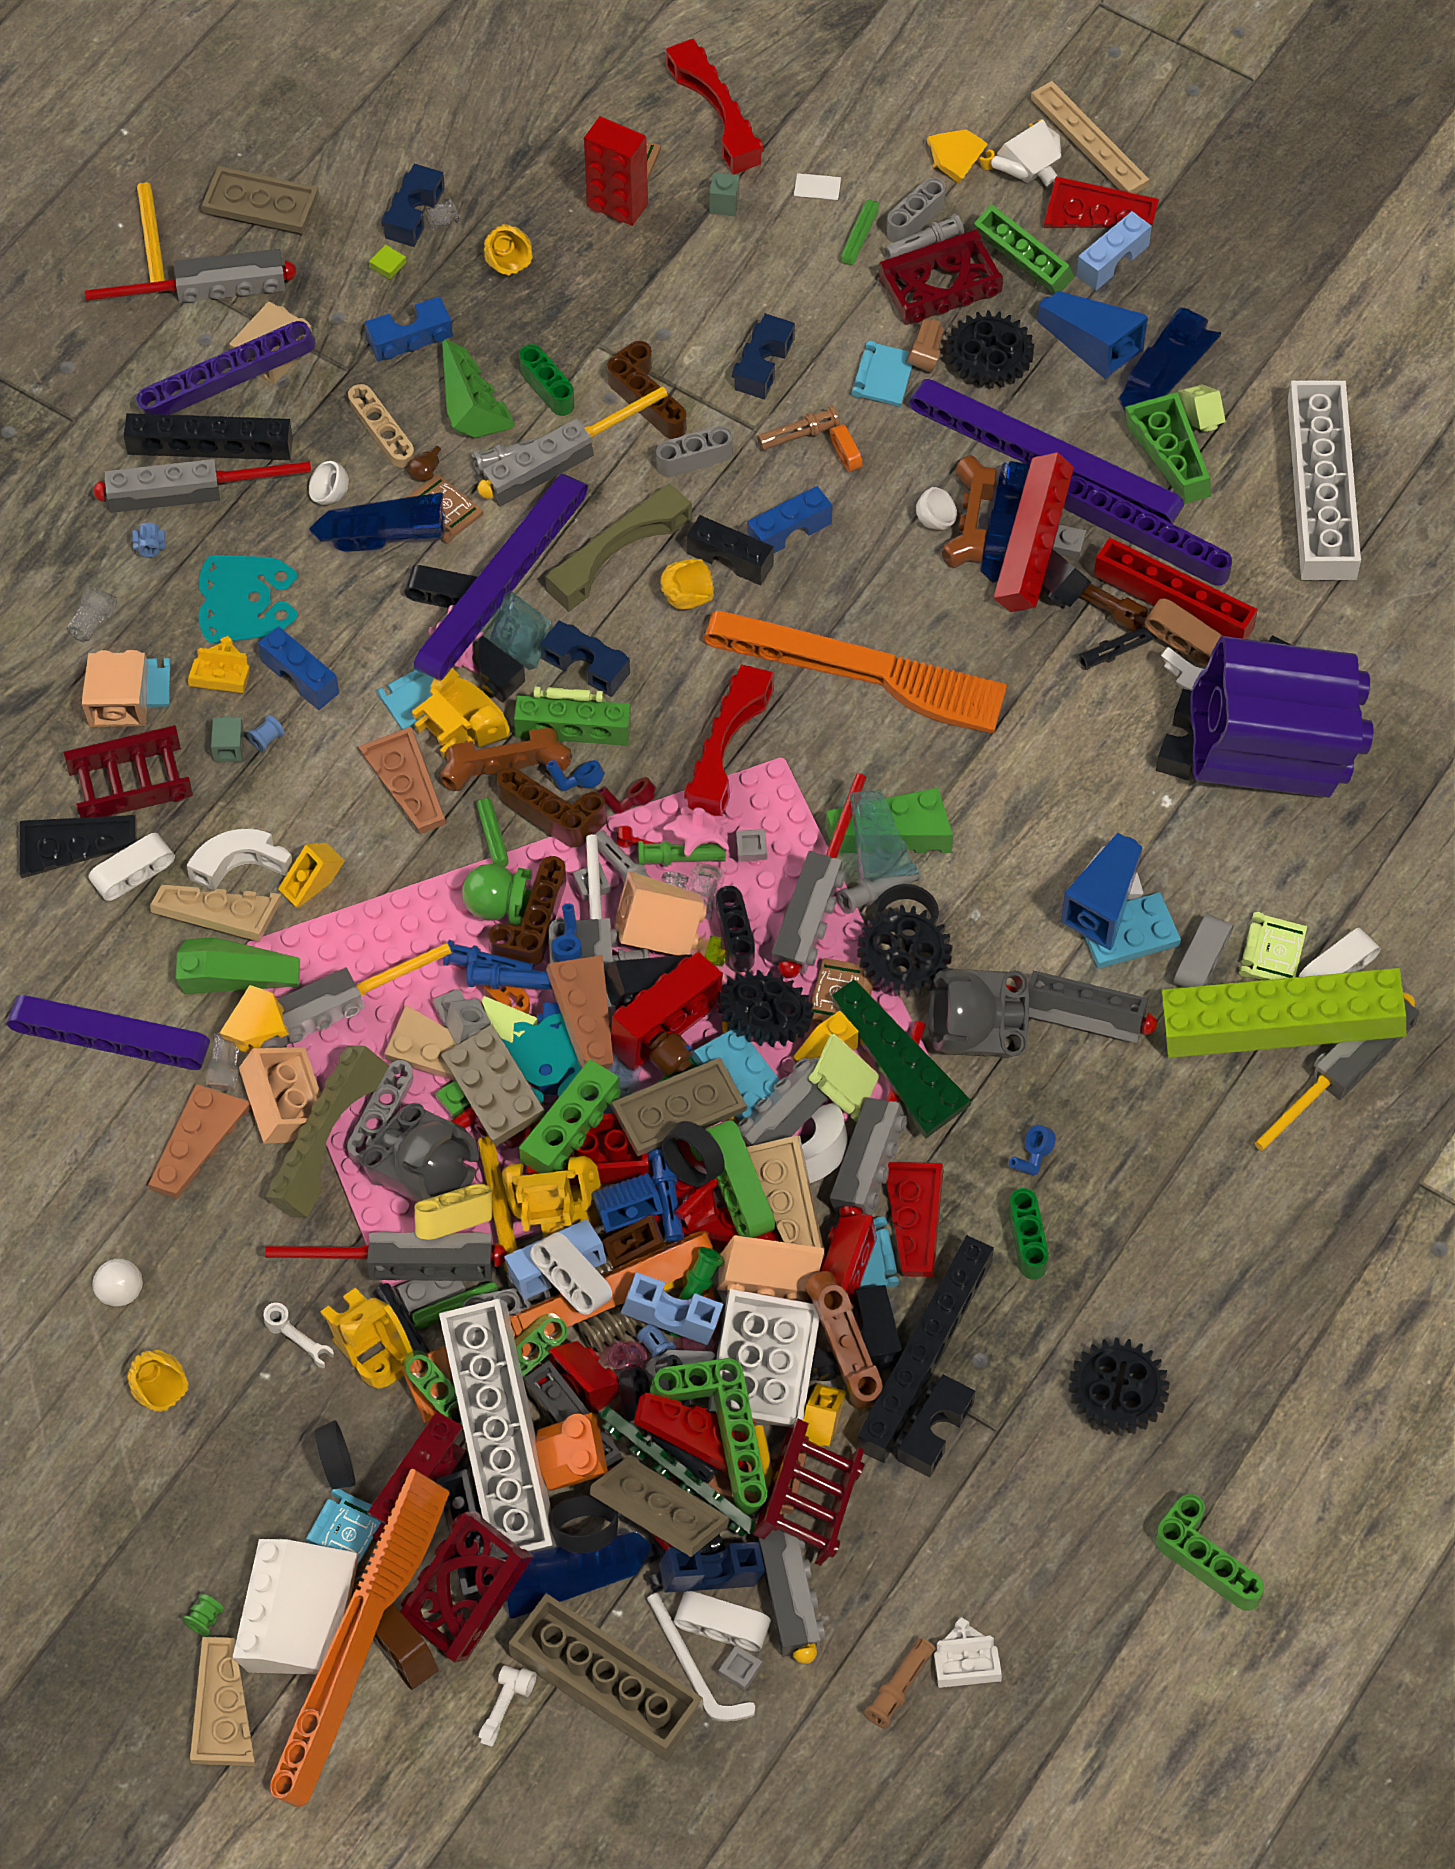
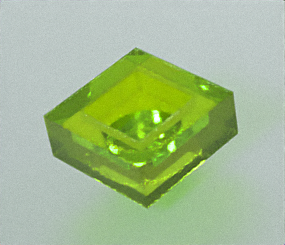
(714, 951)

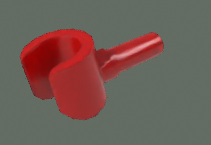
(626, 839)

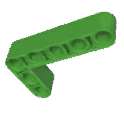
(448, 1399)
(728, 1421)

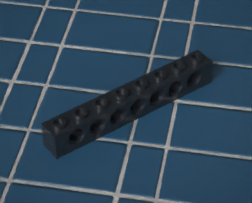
(925, 1349)

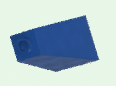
(1094, 330)
(1101, 892)

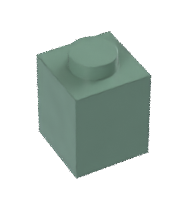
(724, 194)
(227, 739)

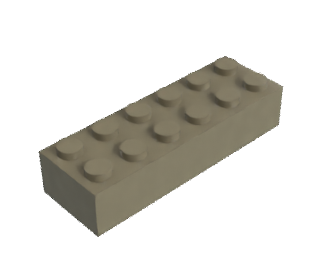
(606, 1677)

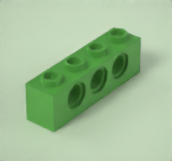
(1024, 250)
(574, 719)
(590, 1081)

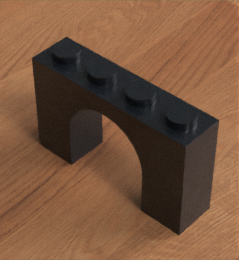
(878, 1334)

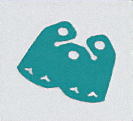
(229, 600)
(542, 1046)

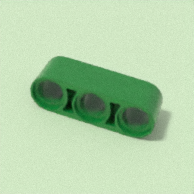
(546, 379)
(1028, 1246)

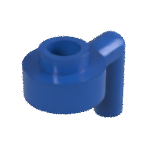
(586, 775)
(568, 945)
(1039, 1142)

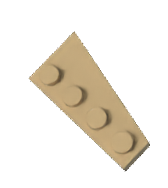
(229, 913)
(421, 1043)
(787, 1189)
(220, 1716)

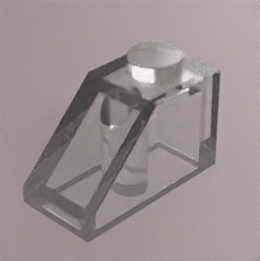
(706, 881)

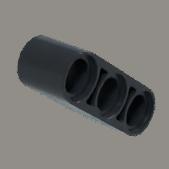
(437, 586)
(731, 917)

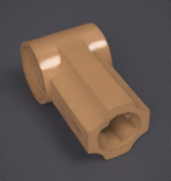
(924, 349)

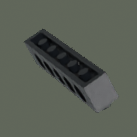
(208, 436)

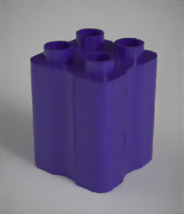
(1279, 717)

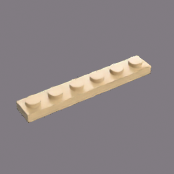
(1089, 138)

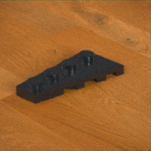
(67, 841)

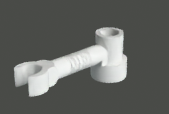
(280, 1312)
(514, 1682)

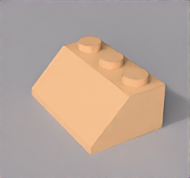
(280, 1090)
(768, 1267)

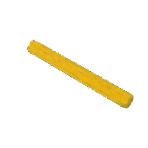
(150, 232)
(499, 1202)

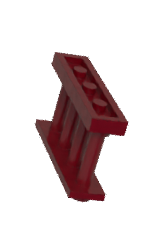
(124, 750)
(431, 1455)
(780, 1493)

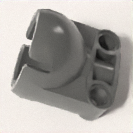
(978, 1012)
(421, 1155)

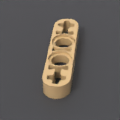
(377, 427)

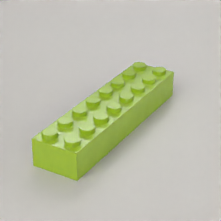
(1284, 1013)

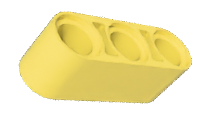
(453, 1211)

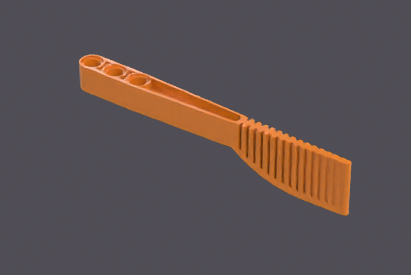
(922, 688)
(662, 1264)
(390, 1571)

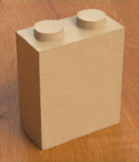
(266, 320)

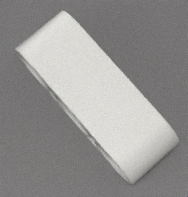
(131, 866)
(1345, 956)
(571, 1273)
(722, 1621)

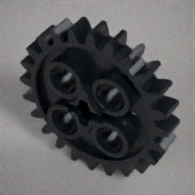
(990, 349)
(882, 962)
(765, 1008)
(1091, 1380)

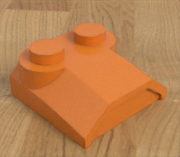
(571, 1451)

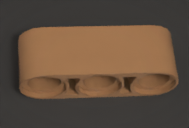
(1182, 631)

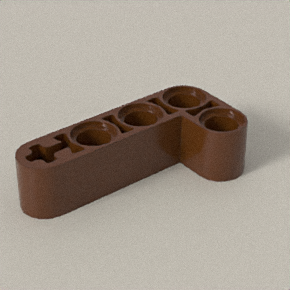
(629, 379)
(550, 812)
(536, 911)
(403, 1645)

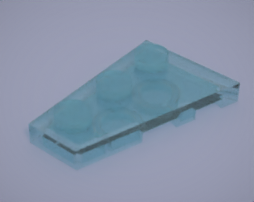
(877, 840)

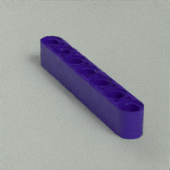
(236, 360)
(1106, 511)
(108, 1032)

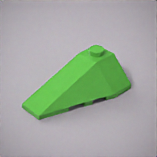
(470, 397)
(224, 966)

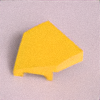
(955, 152)
(220, 668)
(255, 1019)

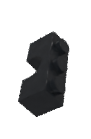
(750, 556)
(1177, 751)
(946, 1402)

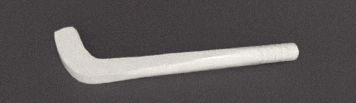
(713, 1710)

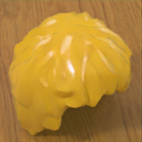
(508, 249)
(687, 584)
(157, 1380)

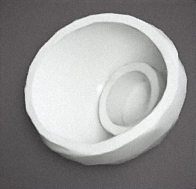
(328, 483)
(936, 509)
(117, 1282)

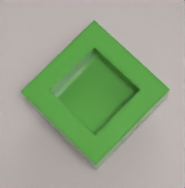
(453, 1099)

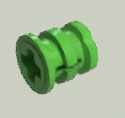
(203, 1615)

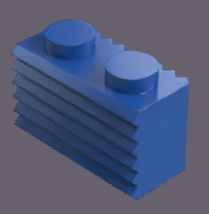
(627, 1202)

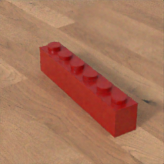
(1033, 532)
(1155, 581)

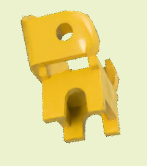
(460, 714)
(549, 1195)
(362, 1328)

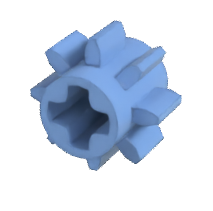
(148, 539)

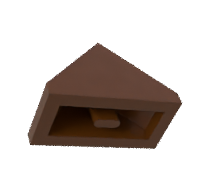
(633, 1241)

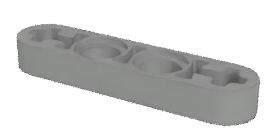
(377, 1110)

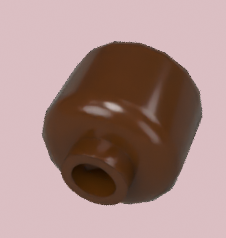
(671, 1053)

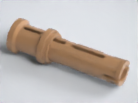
(813, 427)
(893, 1693)

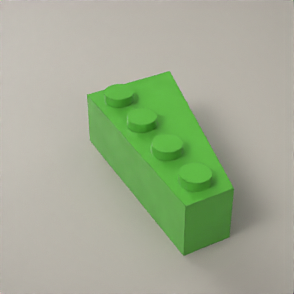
(1170, 442)
(917, 817)

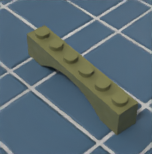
(658, 515)
(298, 1181)

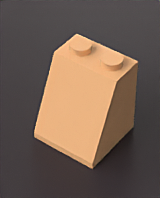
(116, 689)
(658, 915)

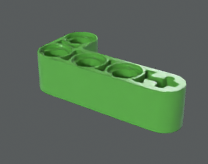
(740, 1183)
(1213, 1559)

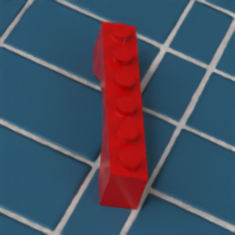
(691, 69)
(747, 698)

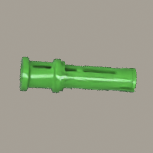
(668, 853)

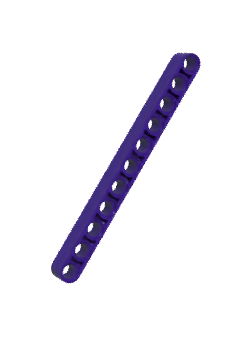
(1027, 442)
(500, 577)

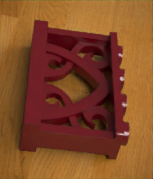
(939, 255)
(505, 1574)

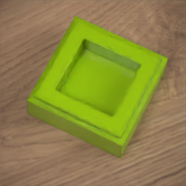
(387, 261)

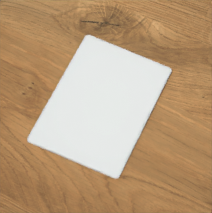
(817, 186)

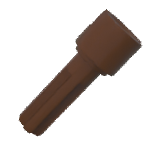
(1122, 610)

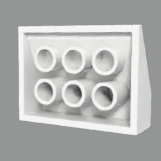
(776, 1351)
(293, 1606)

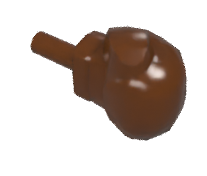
(422, 466)

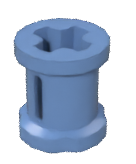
(265, 733)
(647, 1337)

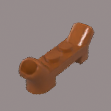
(971, 543)
(467, 762)
(845, 1339)

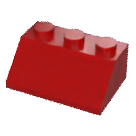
(850, 1251)

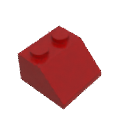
(585, 1375)

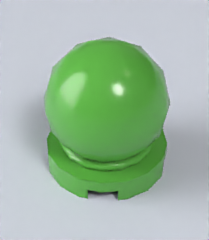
(495, 892)

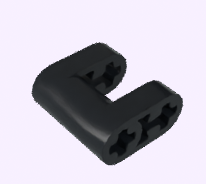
(635, 1383)

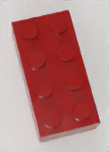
(616, 170)
(670, 1005)
(608, 1149)

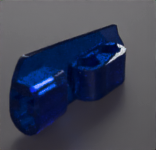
(1170, 357)
(1002, 518)
(373, 524)
(571, 1574)

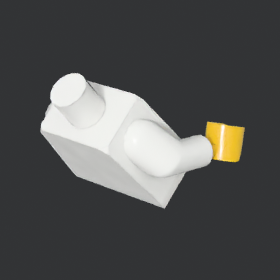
(1028, 155)

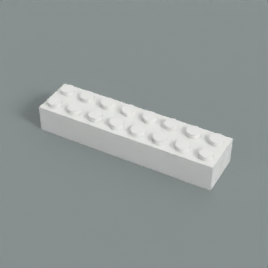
(1323, 480)
(498, 1424)

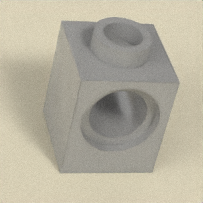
(466, 1019)

